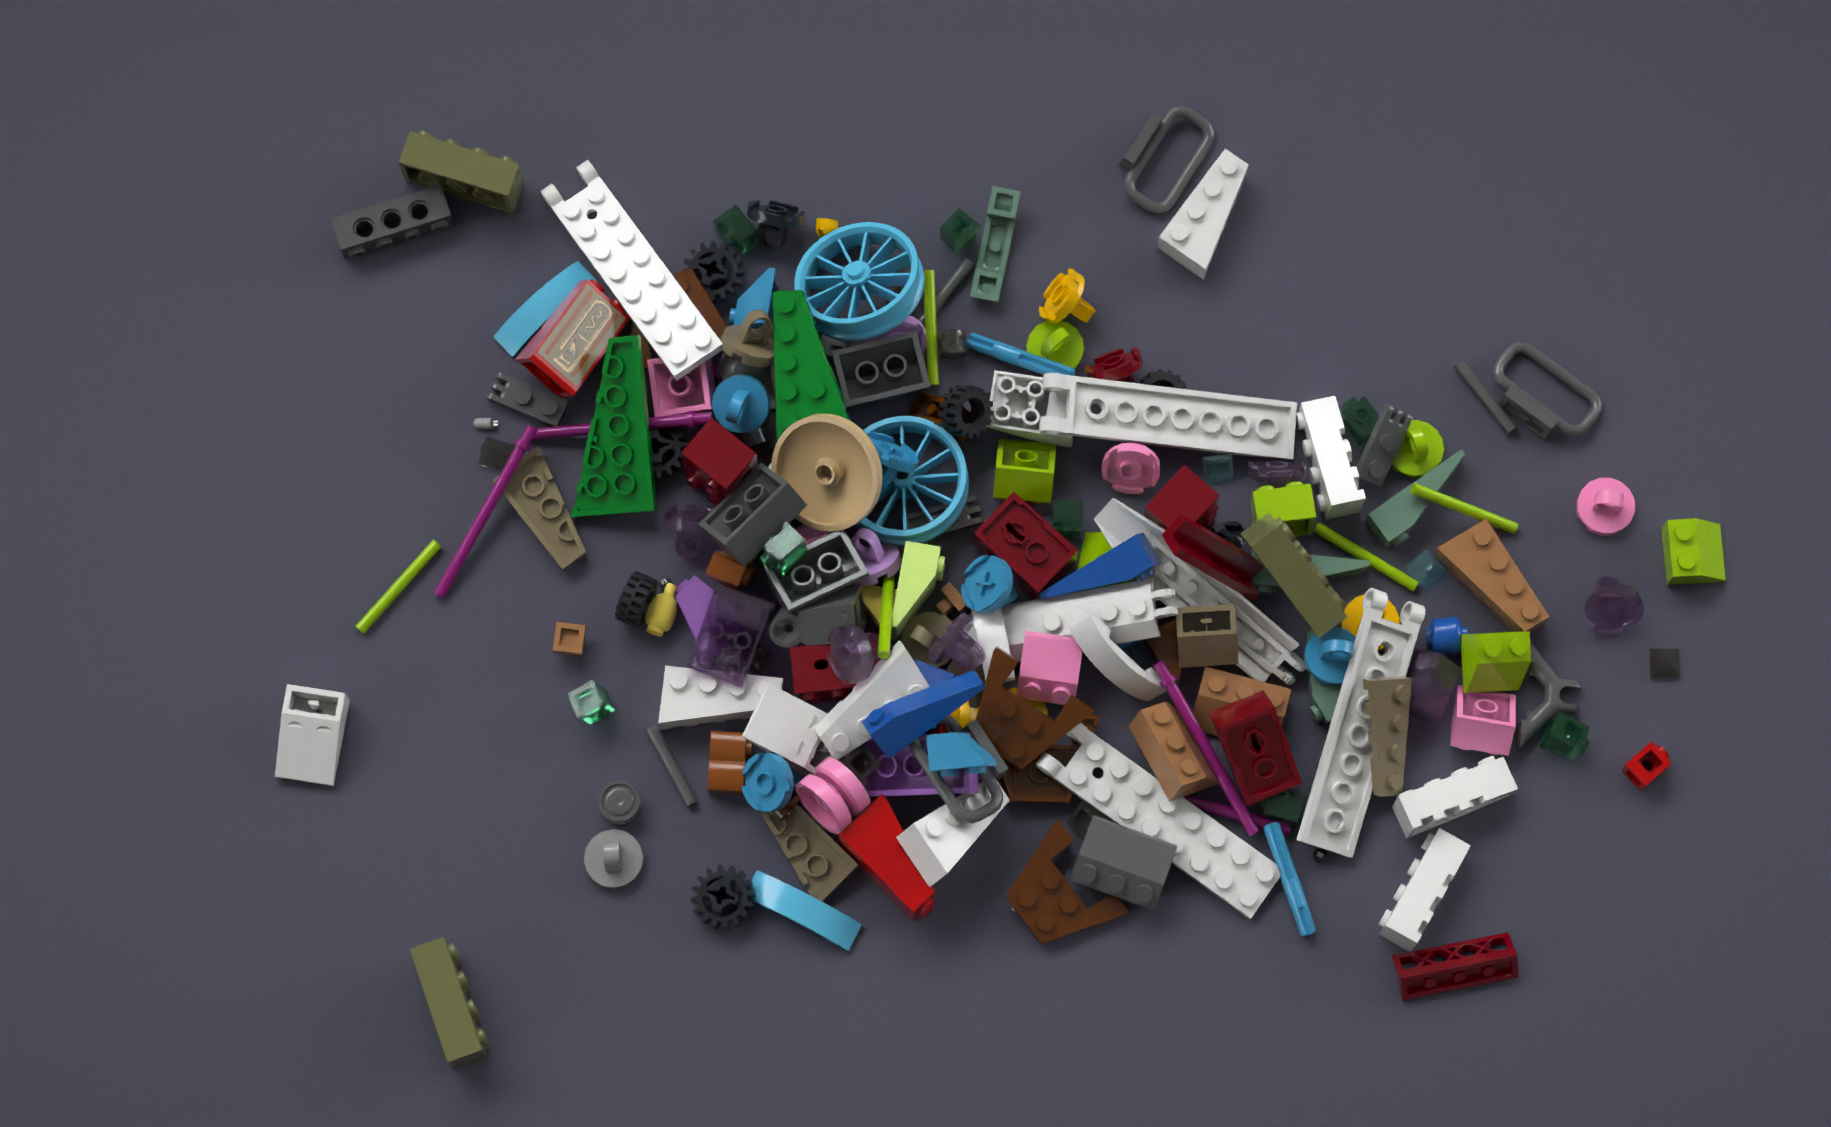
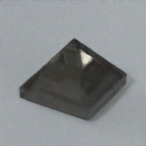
(1664, 663)

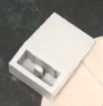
(1021, 403)
(787, 728)
(311, 734)

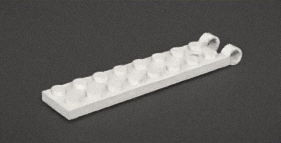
(635, 274)
(1173, 417)
(1344, 770)
(1137, 801)

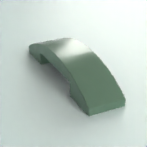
(995, 244)

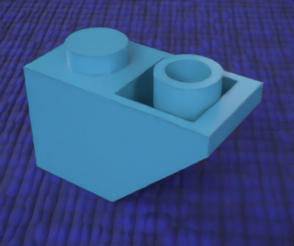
(956, 752)

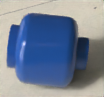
(1445, 635)

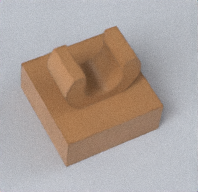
(952, 601)
(569, 638)

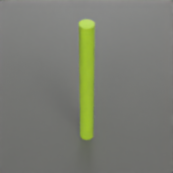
(931, 328)
(1463, 508)
(1362, 554)
(398, 586)
(886, 617)

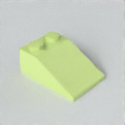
(916, 582)

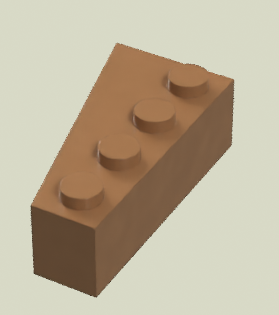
(1493, 577)

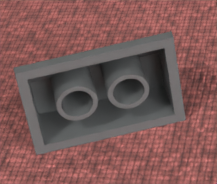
(881, 371)
(752, 514)
(827, 568)
(1123, 862)

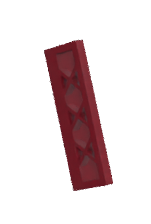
(1213, 555)
(1457, 970)

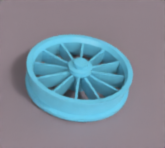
(861, 280)
(907, 485)

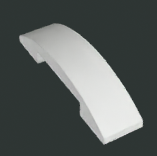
(991, 633)
(1111, 661)

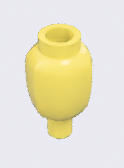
(662, 611)

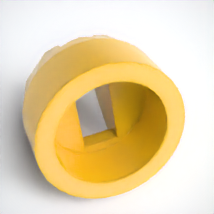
(825, 226)

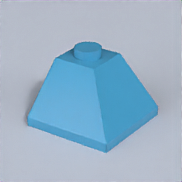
(755, 298)

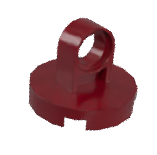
(1116, 365)

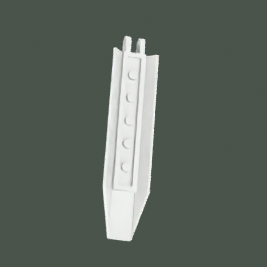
(1123, 608)
(1260, 641)

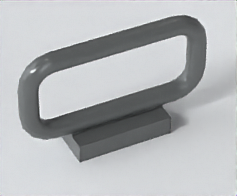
(1146, 144)
(1531, 411)
(989, 778)

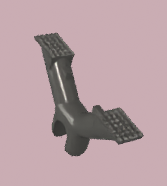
(1552, 703)

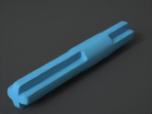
(1016, 356)
(1290, 879)

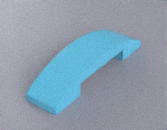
(538, 308)
(804, 910)

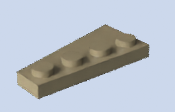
(542, 509)
(1389, 722)
(812, 852)

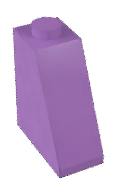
(693, 602)

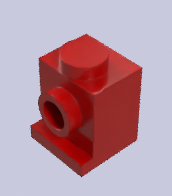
(1638, 774)

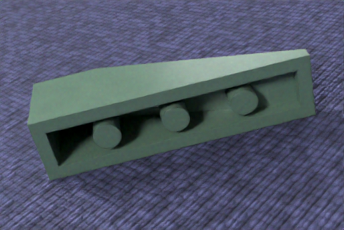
(1400, 513)
(1331, 567)

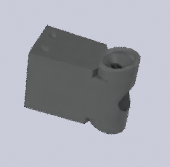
(816, 620)

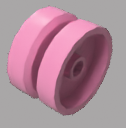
(833, 795)

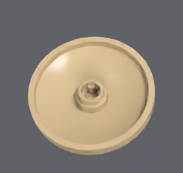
(831, 469)

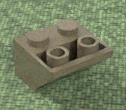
(1207, 635)

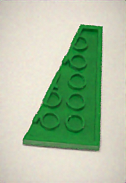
(802, 372)
(618, 448)

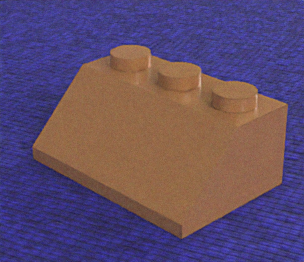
(1223, 688)
(1171, 751)

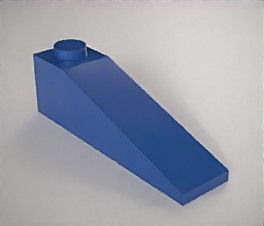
(1122, 563)
(911, 716)

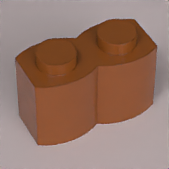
(729, 571)
(727, 762)

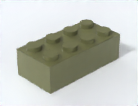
(461, 171)
(1298, 580)
(448, 1003)

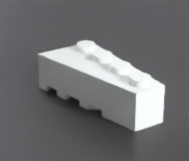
(1202, 218)
(1330, 458)
(889, 680)
(700, 698)
(1454, 796)
(942, 839)
(1424, 890)

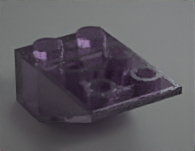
(731, 634)

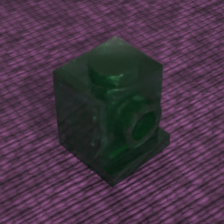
(736, 229)
(959, 230)
(1359, 428)
(1067, 517)
(784, 550)
(594, 708)
(1565, 736)
(1283, 807)

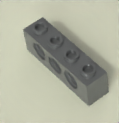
(377, 216)

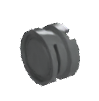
(619, 803)

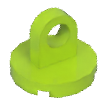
(1057, 343)
(1419, 450)

